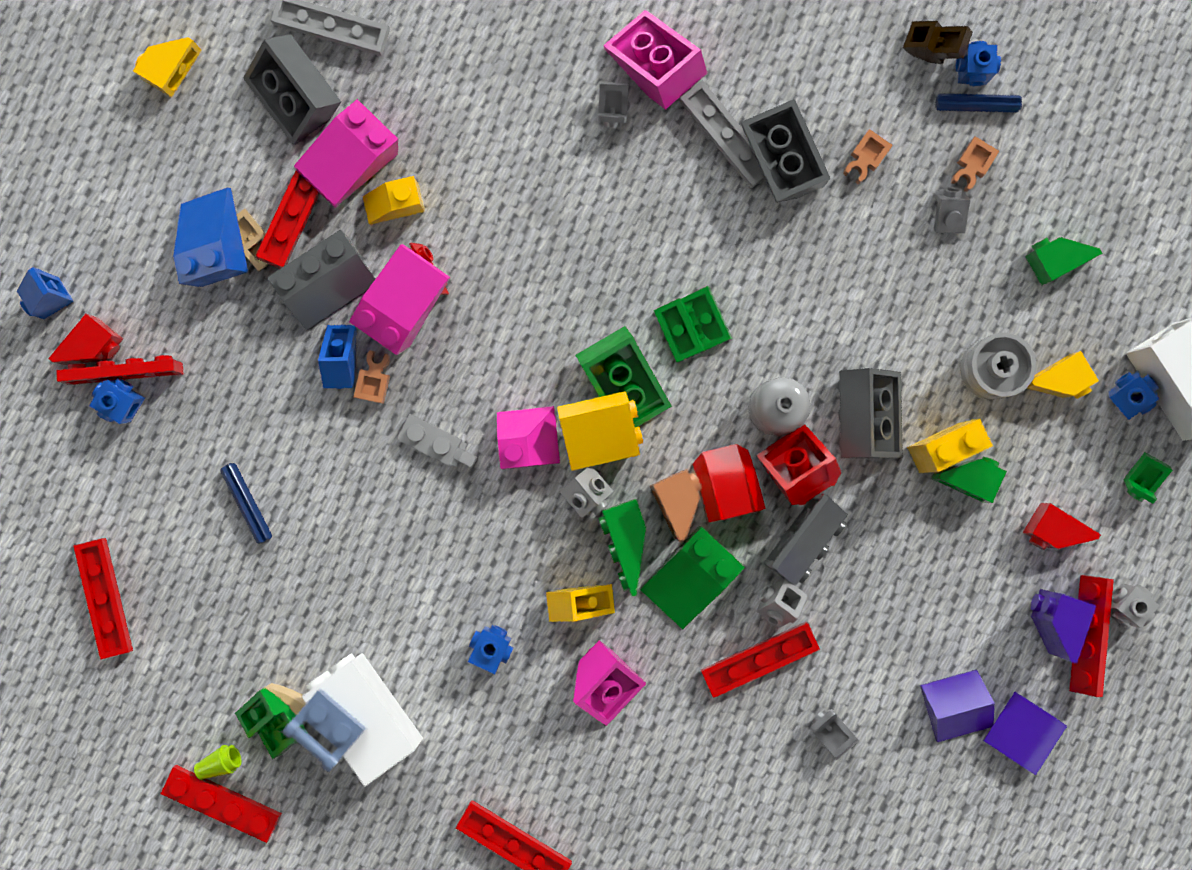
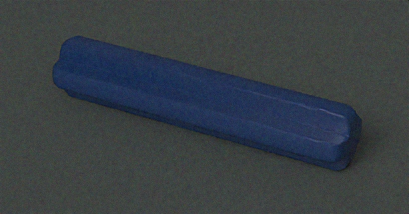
(978, 103)
(246, 503)

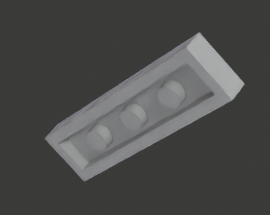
(331, 25)
(723, 131)

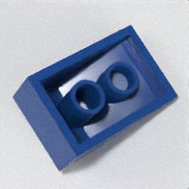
(208, 240)

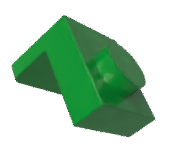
(1146, 478)

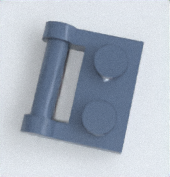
(331, 722)

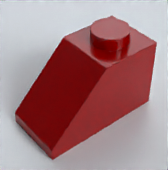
(87, 343)
(1057, 529)

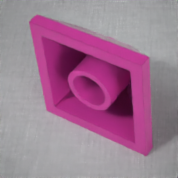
(527, 438)
(605, 683)

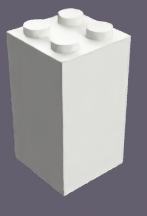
(1169, 362)
(364, 695)

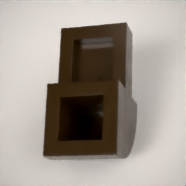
(936, 43)

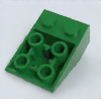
(628, 536)

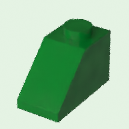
(1058, 257)
(974, 478)

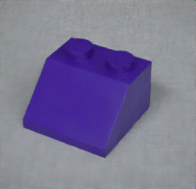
(1061, 623)

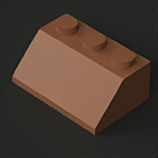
(678, 501)

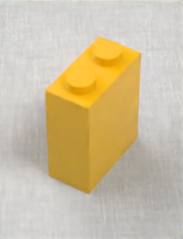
(600, 430)
(950, 446)

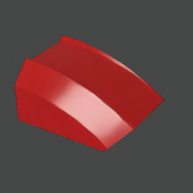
(800, 465)
(728, 483)

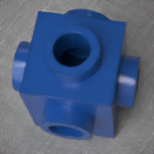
(979, 64)
(116, 401)
(1132, 404)
(486, 658)

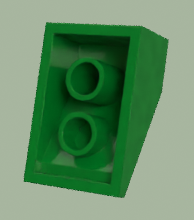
(619, 366)
(692, 577)

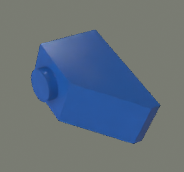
(42, 294)
(338, 357)

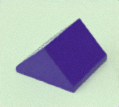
(958, 705)

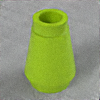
(220, 762)

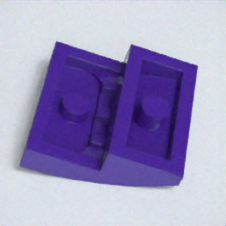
(1025, 733)

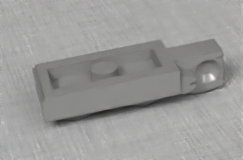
(435, 442)

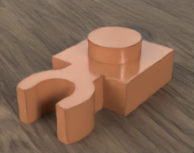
(869, 154)
(976, 161)
(372, 383)

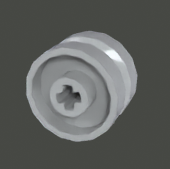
(1014, 371)

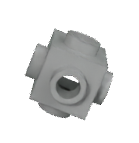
(587, 492)
(781, 603)
(1133, 606)

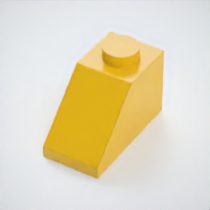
(167, 64)
(393, 200)
(1066, 377)
(580, 603)

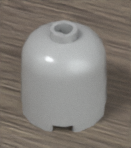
(767, 411)

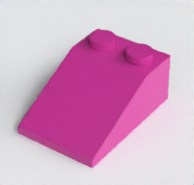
(657, 58)
(347, 153)
(399, 300)

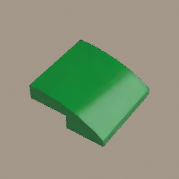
(692, 324)
(268, 717)

